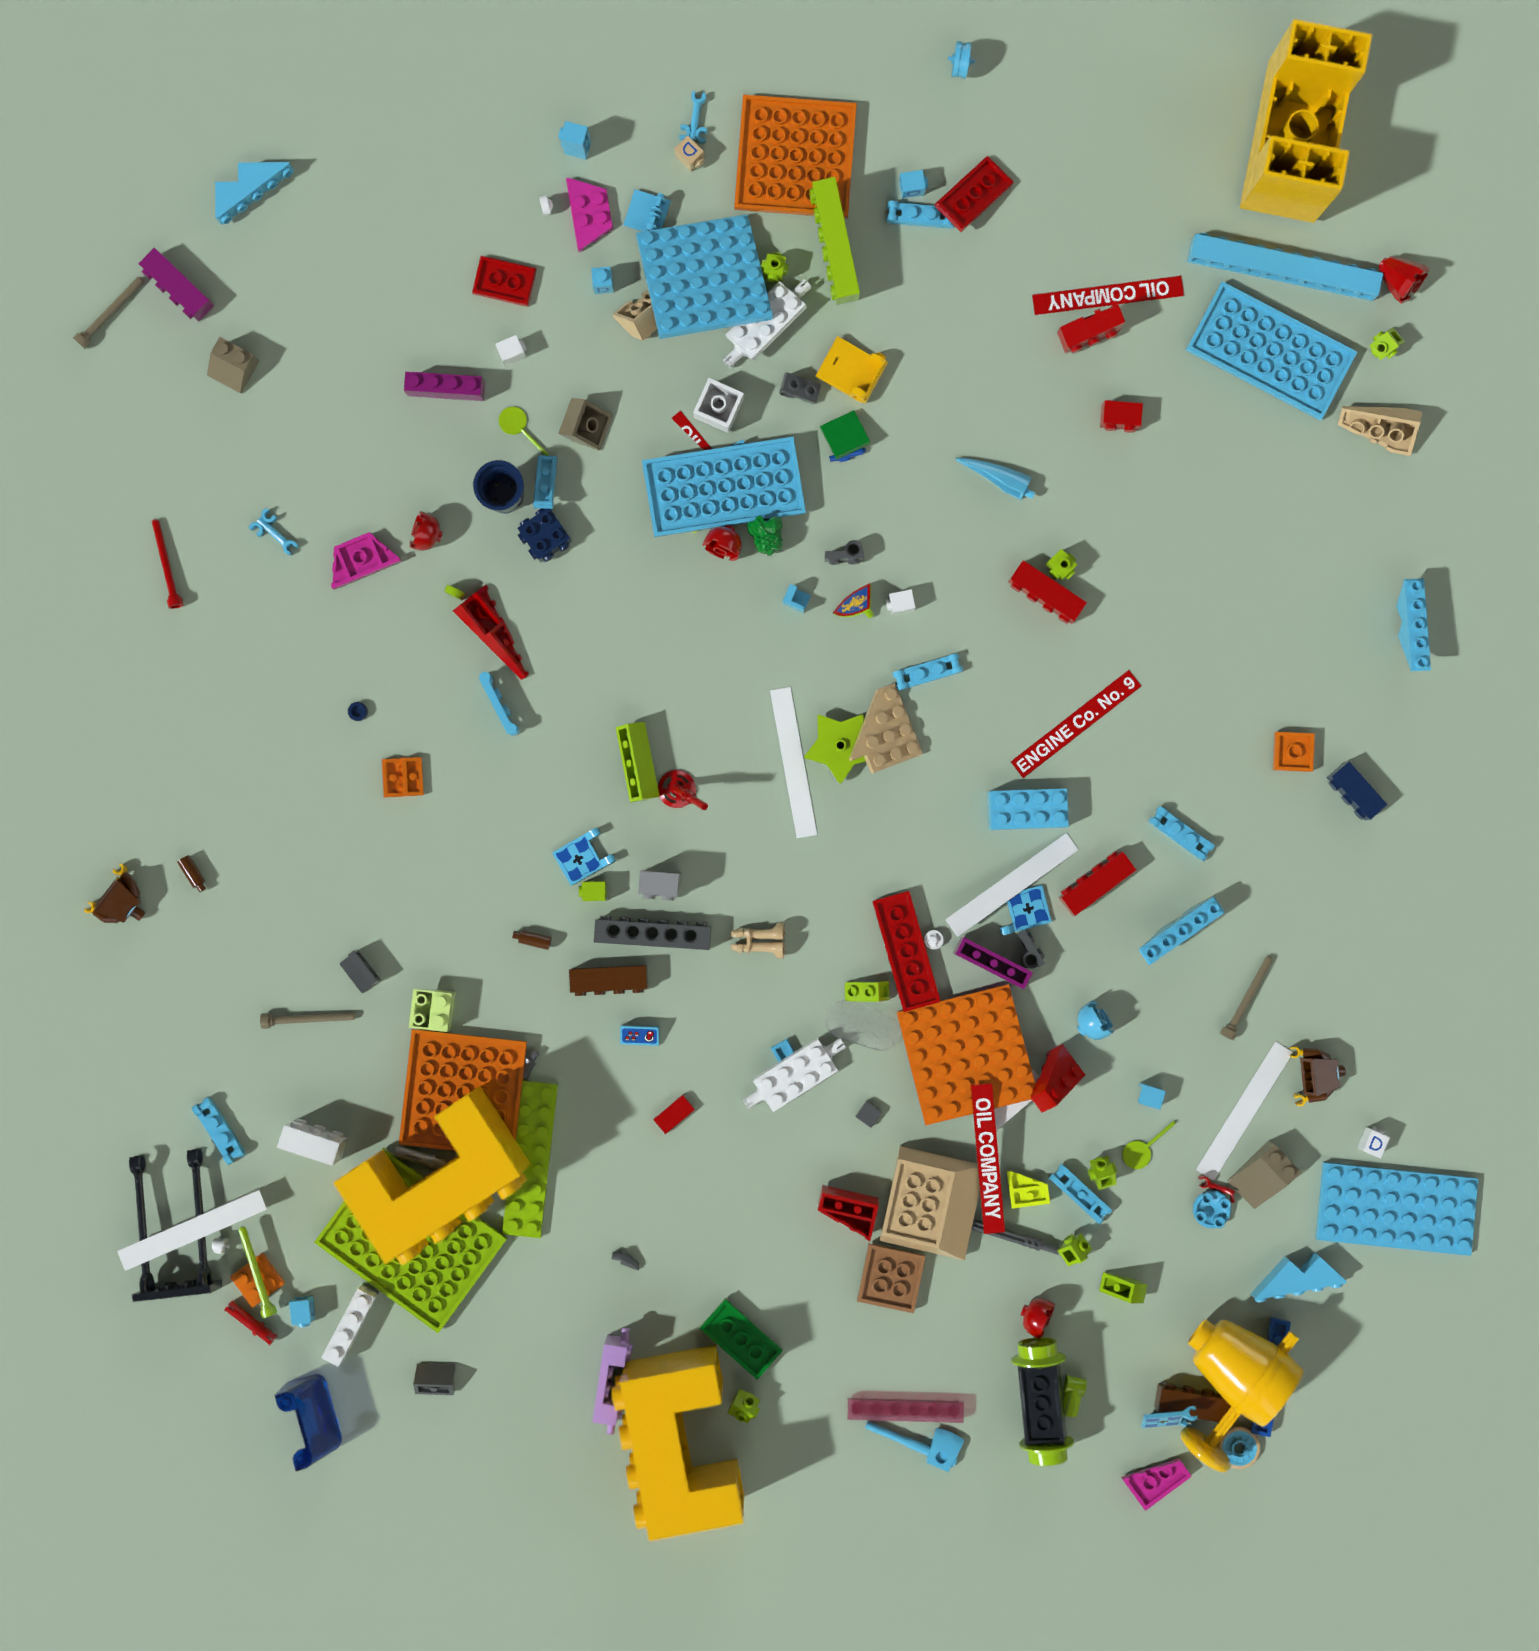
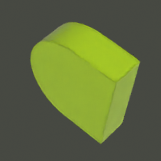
(454, 592)

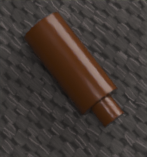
(192, 873)
(533, 939)

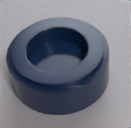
(357, 711)

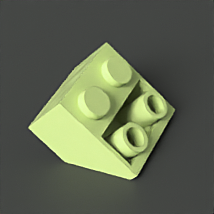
(432, 1009)

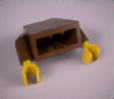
(118, 900)
(1319, 1075)

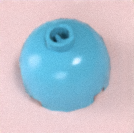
(1094, 1022)

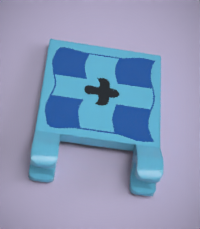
(580, 859)
(1027, 910)
(1169, 1419)

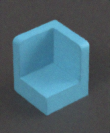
(796, 599)
(1151, 1096)

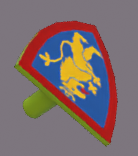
(856, 603)

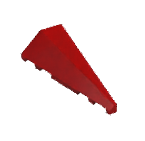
(482, 618)

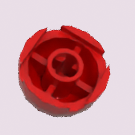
(425, 532)
(723, 542)
(1037, 1316)

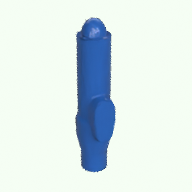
(849, 456)

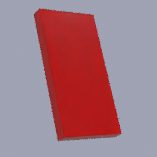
(974, 194)

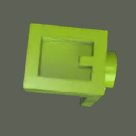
(867, 991)

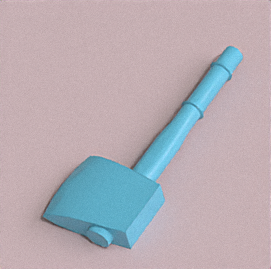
(941, 1452)

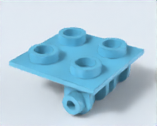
(646, 211)

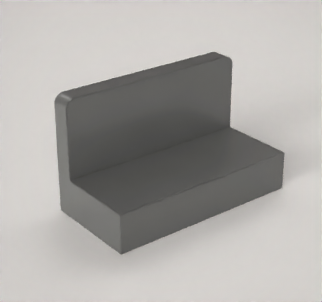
(359, 971)
(434, 1379)

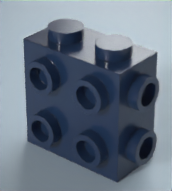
(543, 535)

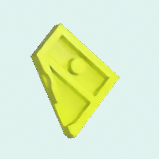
(1026, 1190)

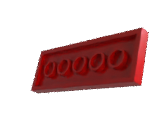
(906, 951)

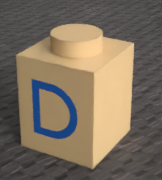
(689, 153)

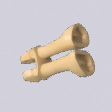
(776, 948)

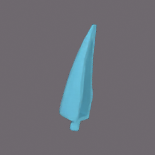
(1006, 479)

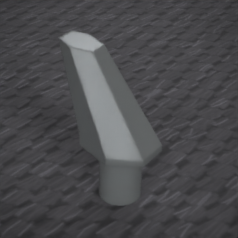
(529, 1063)
(626, 1259)

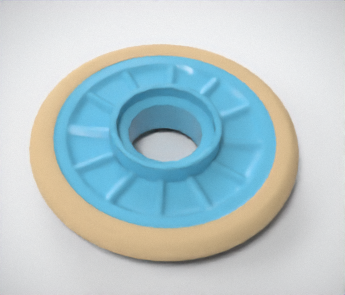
(1251, 1447)

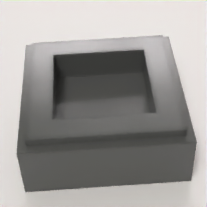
(868, 1114)

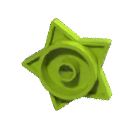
(825, 747)

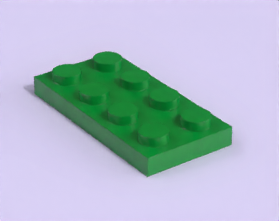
(741, 1338)

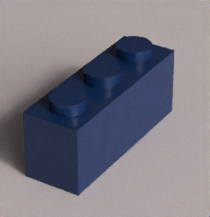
(1356, 791)

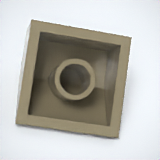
(231, 365)
(585, 423)

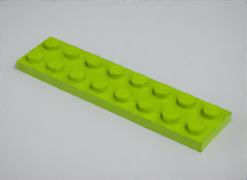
(534, 1135)

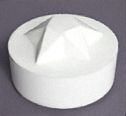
(546, 205)
(933, 939)

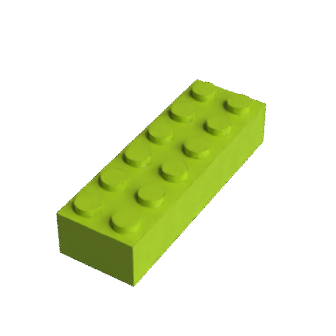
(835, 241)

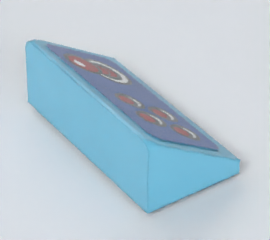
(639, 1035)

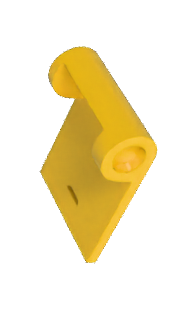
(853, 370)

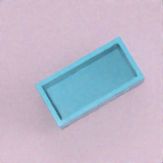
(1027, 809)

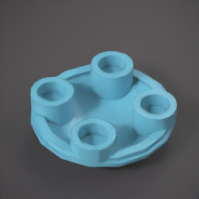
(1212, 1209)

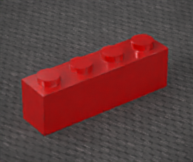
(1047, 592)
(1097, 883)

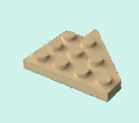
(886, 732)

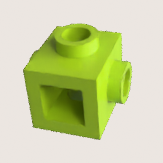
(771, 273)
(1386, 344)
(1059, 559)
(1103, 1172)
(1074, 1249)
(744, 1406)

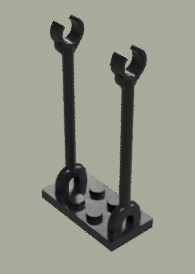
(171, 1289)

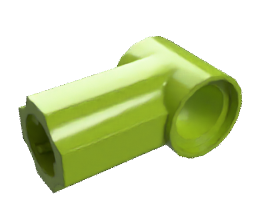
(1074, 1390)

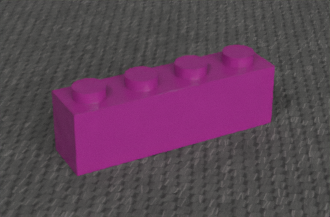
(176, 284)
(444, 386)
(992, 962)

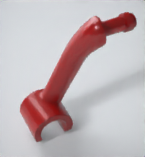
(1217, 1187)

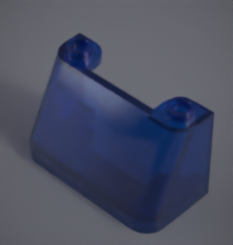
(315, 1416)

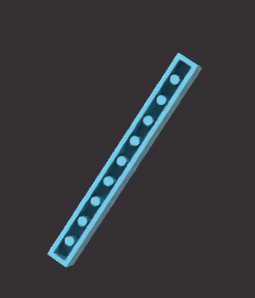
(1285, 267)

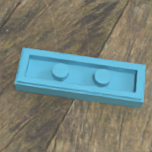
(545, 482)

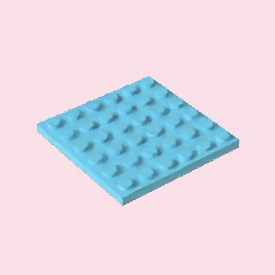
(704, 276)

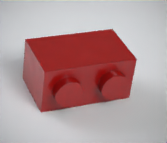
(1121, 416)

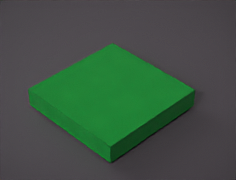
(845, 435)

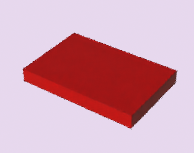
(504, 281)

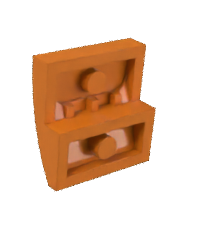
(402, 777)

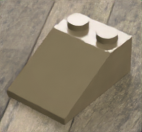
(1264, 1175)

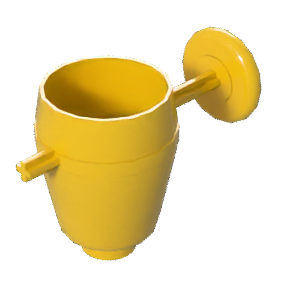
(1248, 1374)

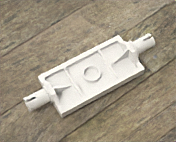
(754, 338)
(795, 1074)

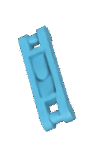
(916, 215)
(927, 672)
(502, 711)
(1181, 833)
(219, 1130)
(1080, 1194)

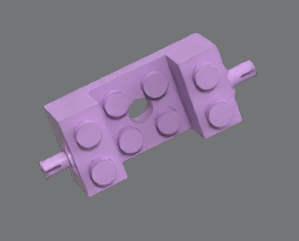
(615, 1353)

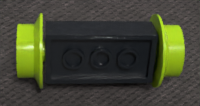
(1042, 1401)

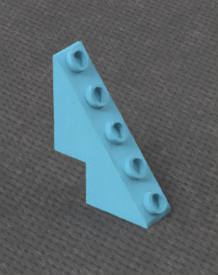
(252, 183)
(1414, 626)
(1181, 929)
(1289, 1279)

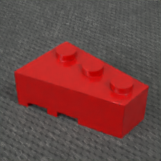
(1091, 329)
(1057, 1078)
(849, 1208)

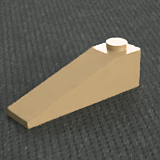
(637, 317)
(1383, 425)

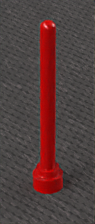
(174, 600)

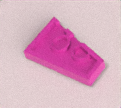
(1156, 1482)

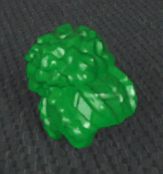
(766, 534)

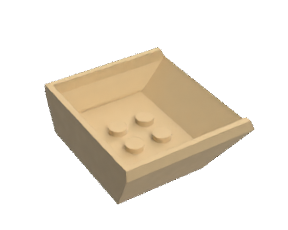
(931, 1203)

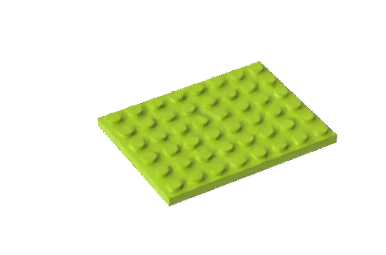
(432, 1281)

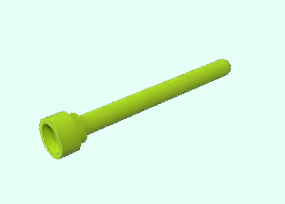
(267, 1307)

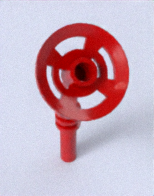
(680, 791)

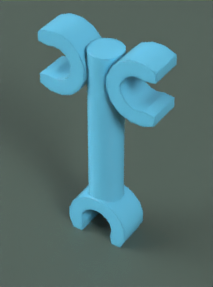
(694, 132)
(264, 524)

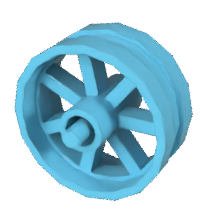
(961, 59)

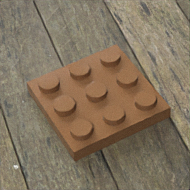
(891, 1278)

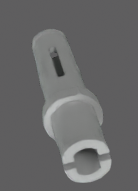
(430, 1161)

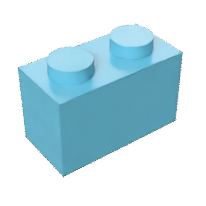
(575, 140)

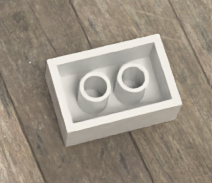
(312, 1142)

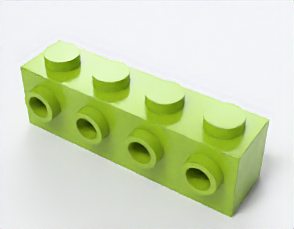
(643, 783)

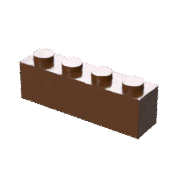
(608, 979)
(1176, 1399)

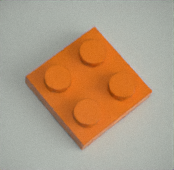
(1293, 751)
(245, 1282)

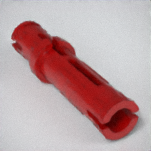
(251, 1323)

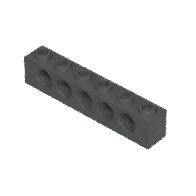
(603, 935)

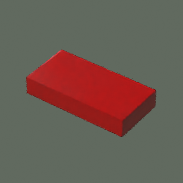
(674, 1114)

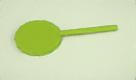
(513, 421)
(1137, 1153)

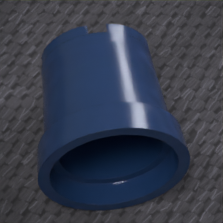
(506, 475)

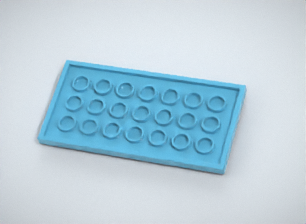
(1271, 351)
(723, 486)
(1396, 1208)

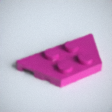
(589, 212)
(359, 559)

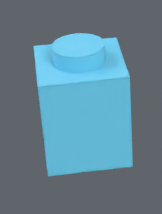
(913, 184)
(602, 280)
(302, 1311)

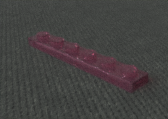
(905, 1410)

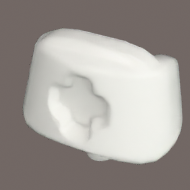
(219, 1245)

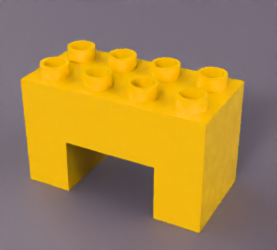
(1301, 119)
(402, 1217)
(672, 1493)

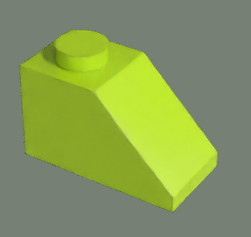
(1123, 1288)

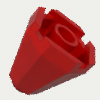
(1402, 276)

